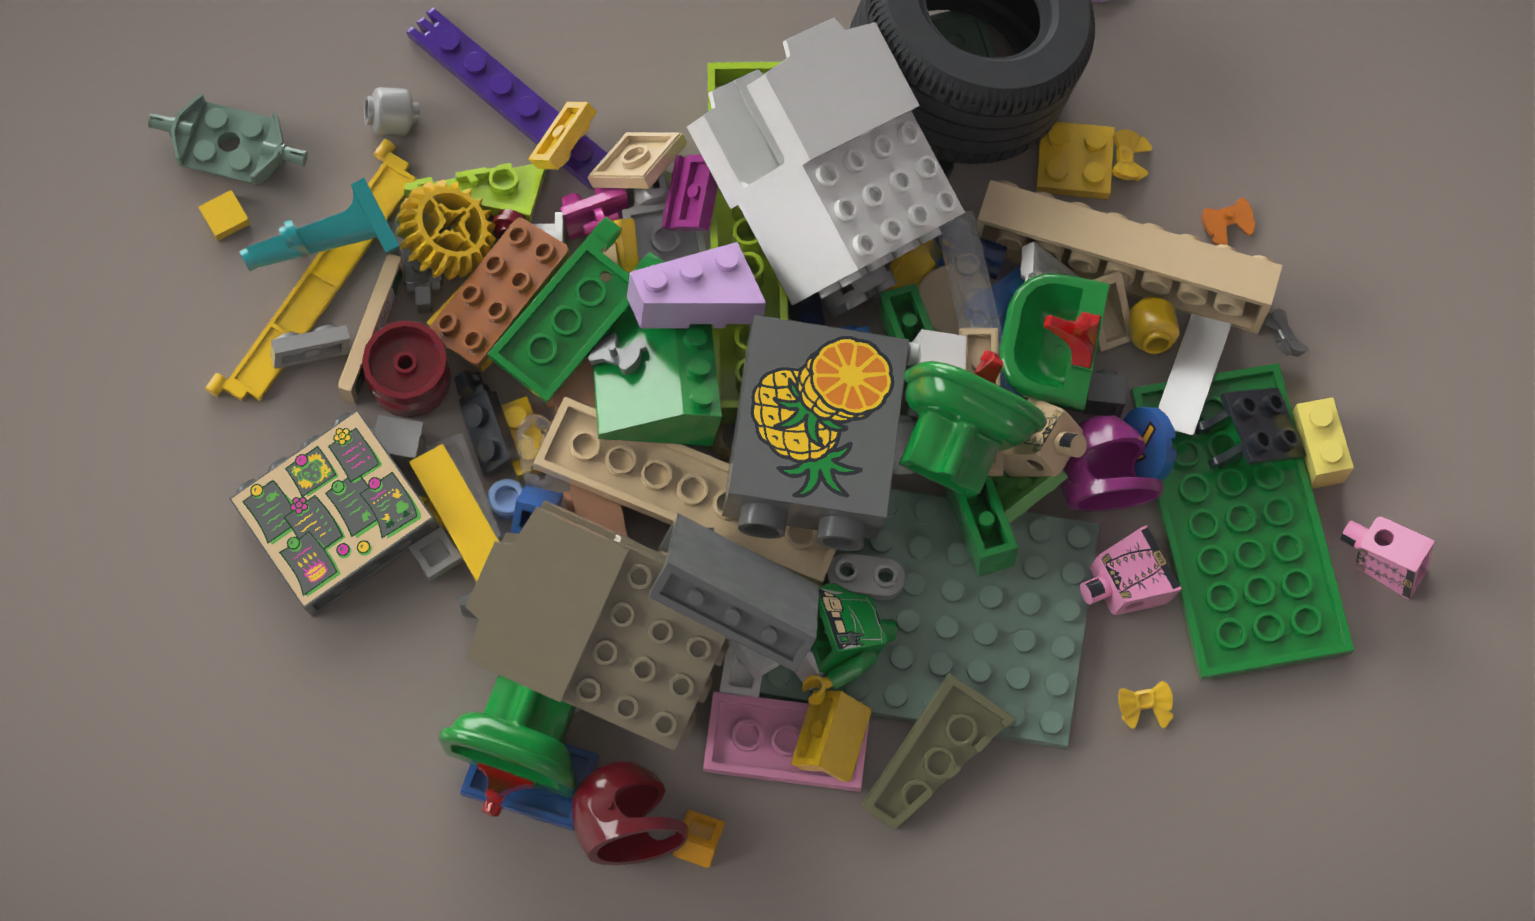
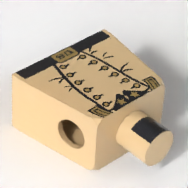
(1047, 450)

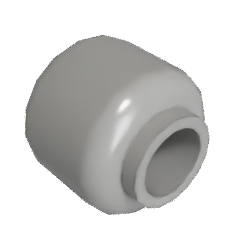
(391, 111)

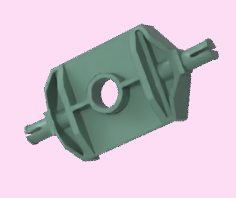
(204, 126)

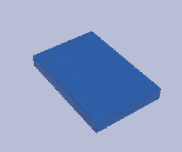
(536, 803)

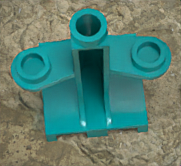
(358, 223)

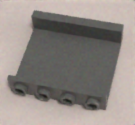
(737, 593)

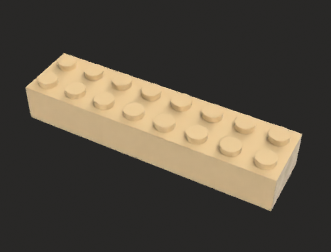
(1152, 261)

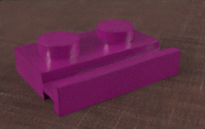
(690, 195)

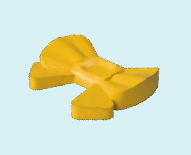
(1127, 144)
(1158, 698)

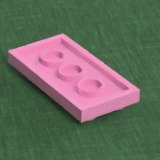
(759, 740)

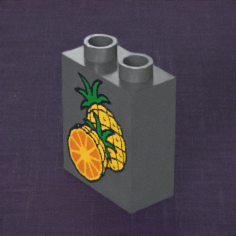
(815, 432)

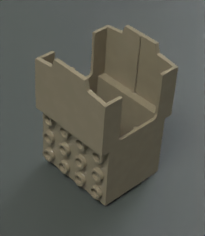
(575, 621)

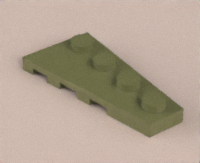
(941, 741)

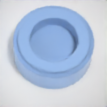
(503, 497)

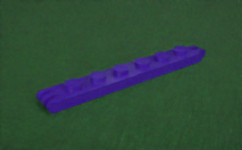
(499, 88)

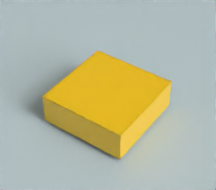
(224, 215)

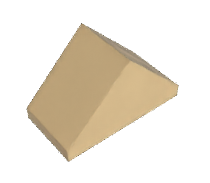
(1116, 314)

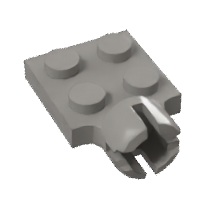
(648, 217)

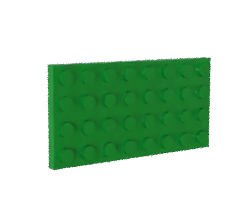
(1247, 547)

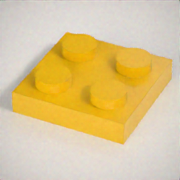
(1076, 160)

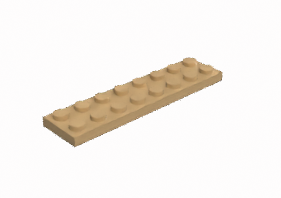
(662, 483)

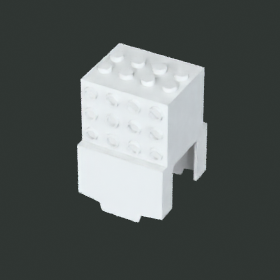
(827, 159)

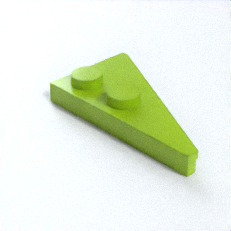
(498, 186)

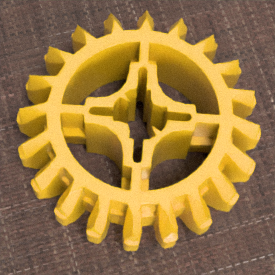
(436, 209)

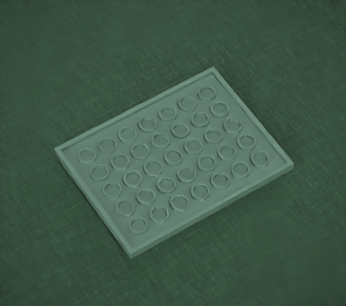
(999, 633)

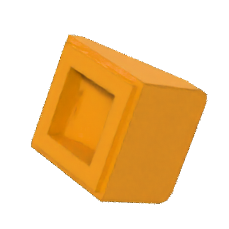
(701, 840)

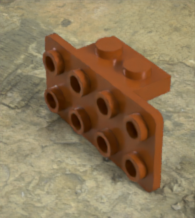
(499, 290)

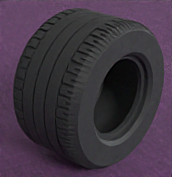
(983, 105)

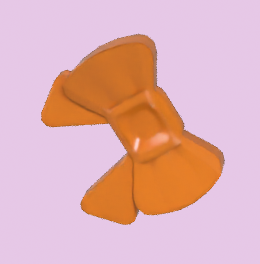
(1216, 221)

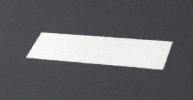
(1193, 372)

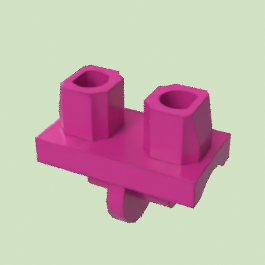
(584, 214)

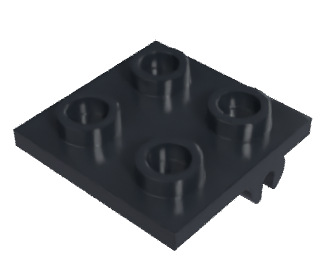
(1262, 427)

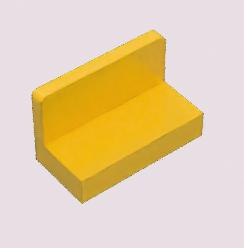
(832, 736)

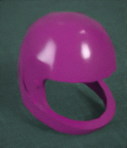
(1106, 471)

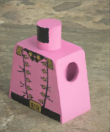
(1390, 554)
(1131, 576)

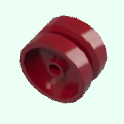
(407, 368)

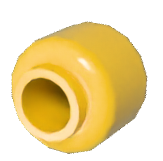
(1153, 325)

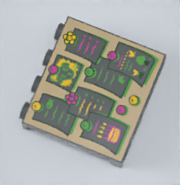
(333, 512)

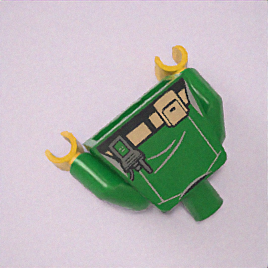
(846, 638)

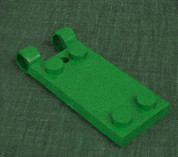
(568, 316)

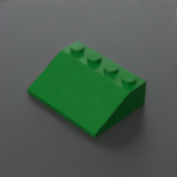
(669, 395)

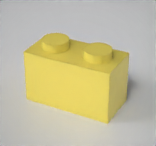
(1323, 442)

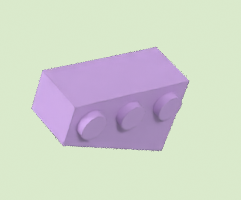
(696, 289)

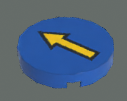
(1157, 434)

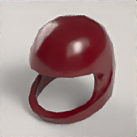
(612, 812)

